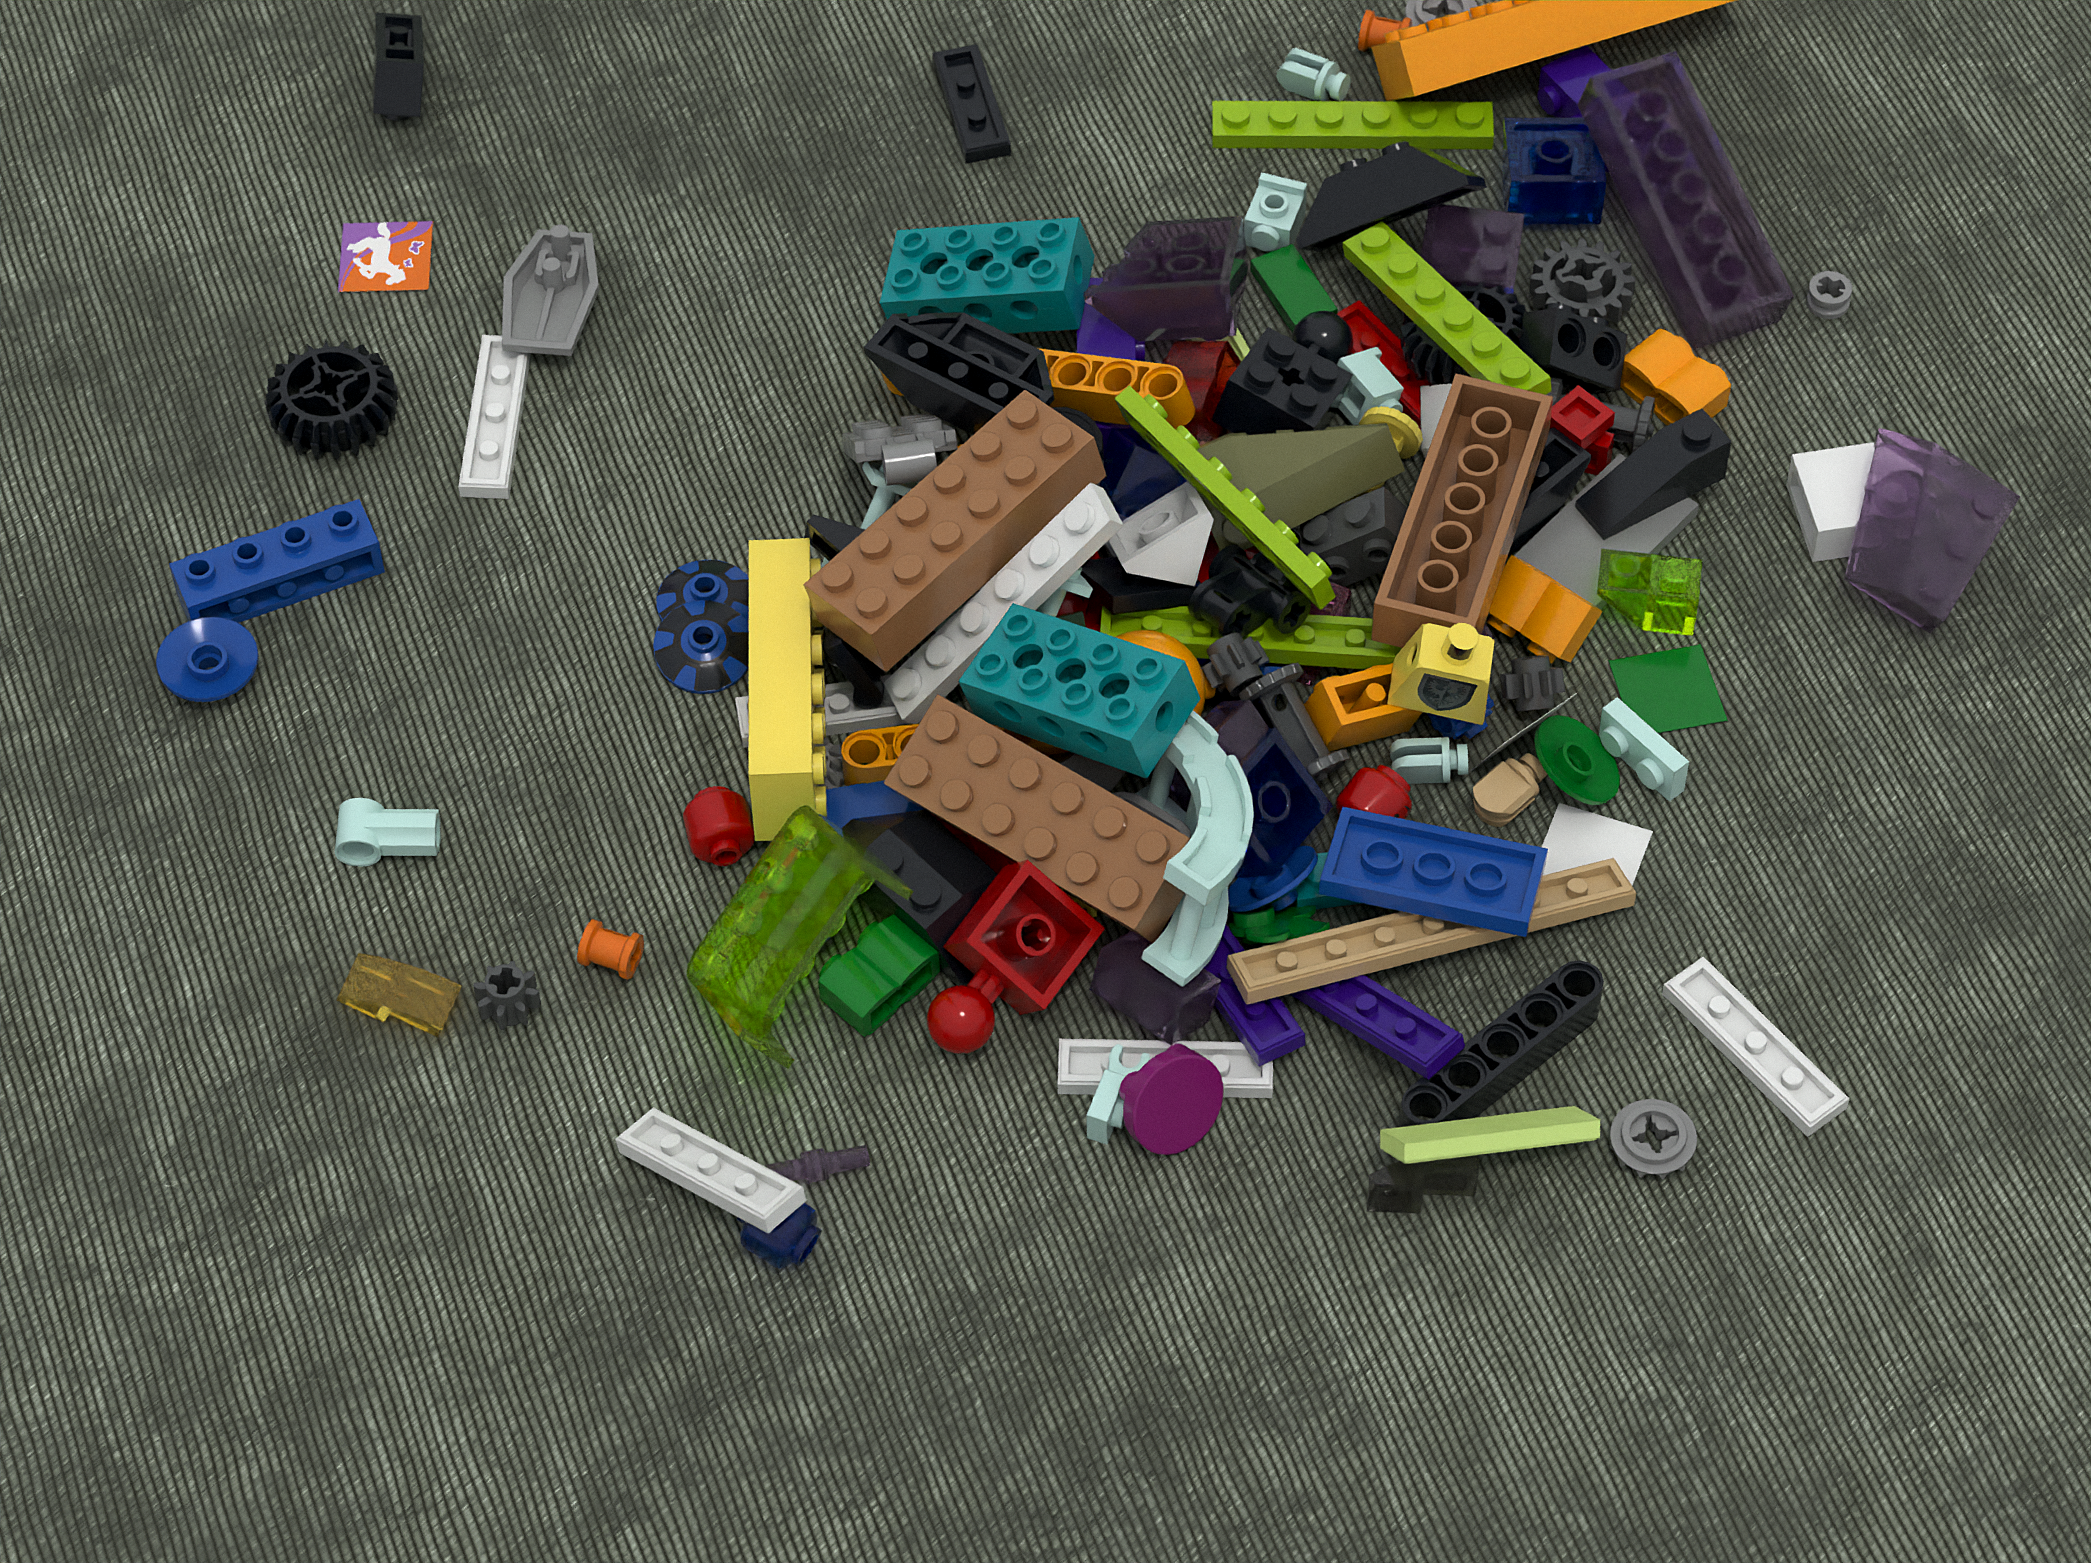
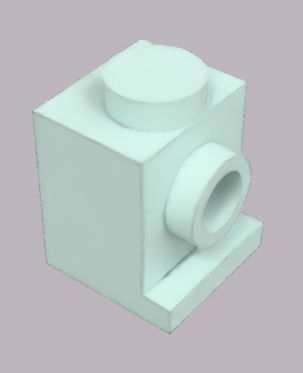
(1275, 213)
(1369, 386)

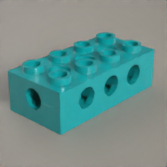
(1000, 273)
(1080, 690)

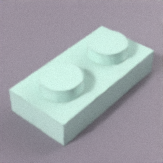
(1643, 749)

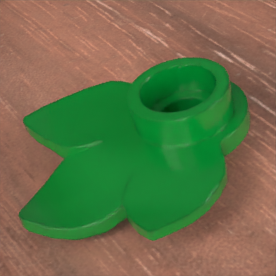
(1273, 926)

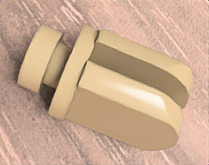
(1507, 789)

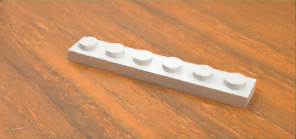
(1024, 580)

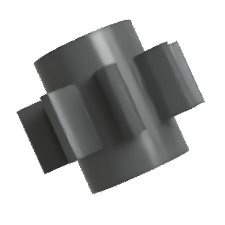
(1234, 663)
(1532, 683)
(507, 995)

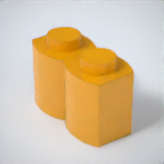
(1673, 375)
(1541, 611)

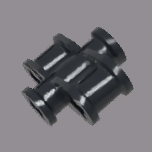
(1248, 593)

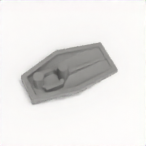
(549, 292)

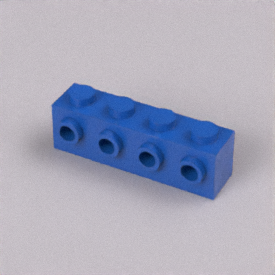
(279, 565)

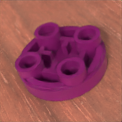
(1172, 1100)

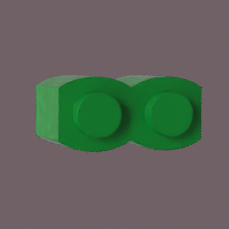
(878, 974)

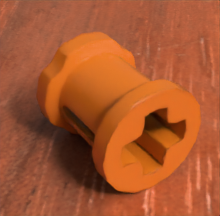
(1374, 28)
(610, 949)

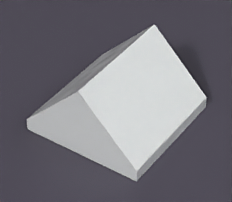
(1166, 537)

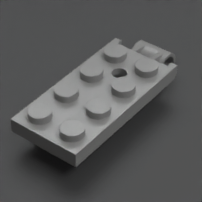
(905, 449)

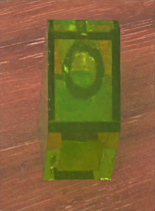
(1651, 589)

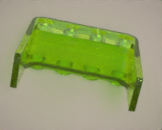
(780, 922)

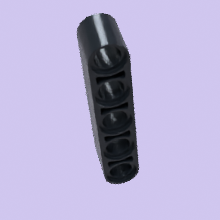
(1510, 1035)

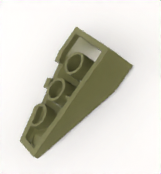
(1302, 471)

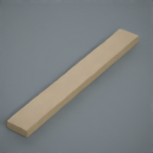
(1411, 937)

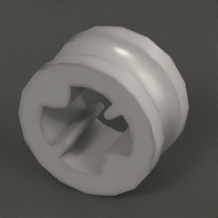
(1832, 284)

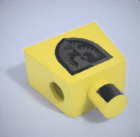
(1444, 672)

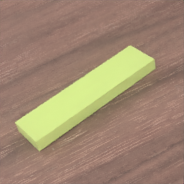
(1489, 1134)

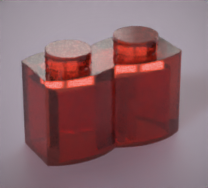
(1206, 371)

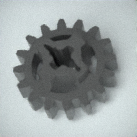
(1583, 280)

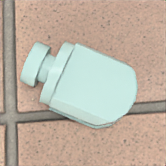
(1313, 76)
(1428, 759)

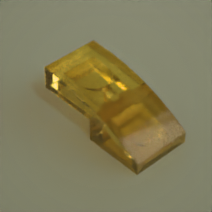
(401, 990)

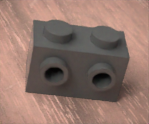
(1355, 535)

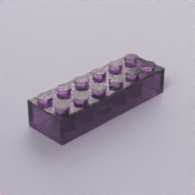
(1685, 200)

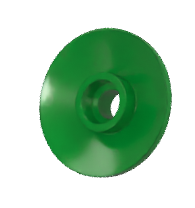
(1576, 760)

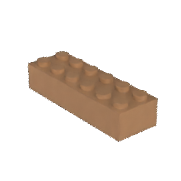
(1463, 510)
(954, 530)
(1042, 814)

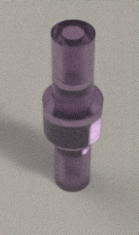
(817, 1165)

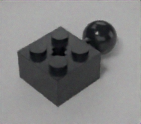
(1289, 380)

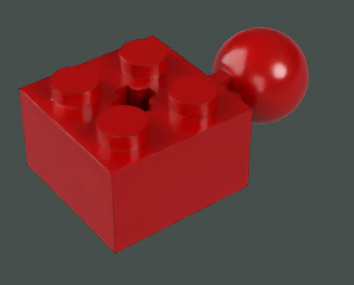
(1004, 964)

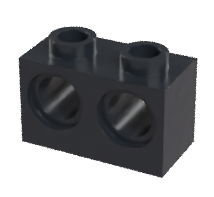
(1574, 348)

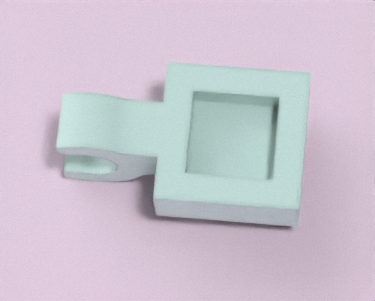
(1107, 1105)

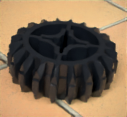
(1431, 362)
(331, 399)

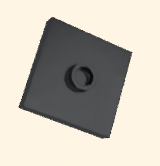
(1130, 592)

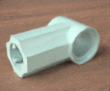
(371, 831)

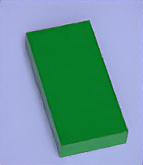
(1290, 285)

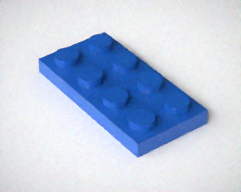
(1433, 871)

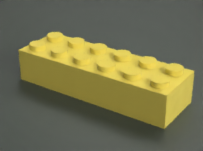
(784, 686)

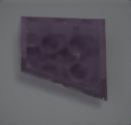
(1177, 280)
(1923, 527)

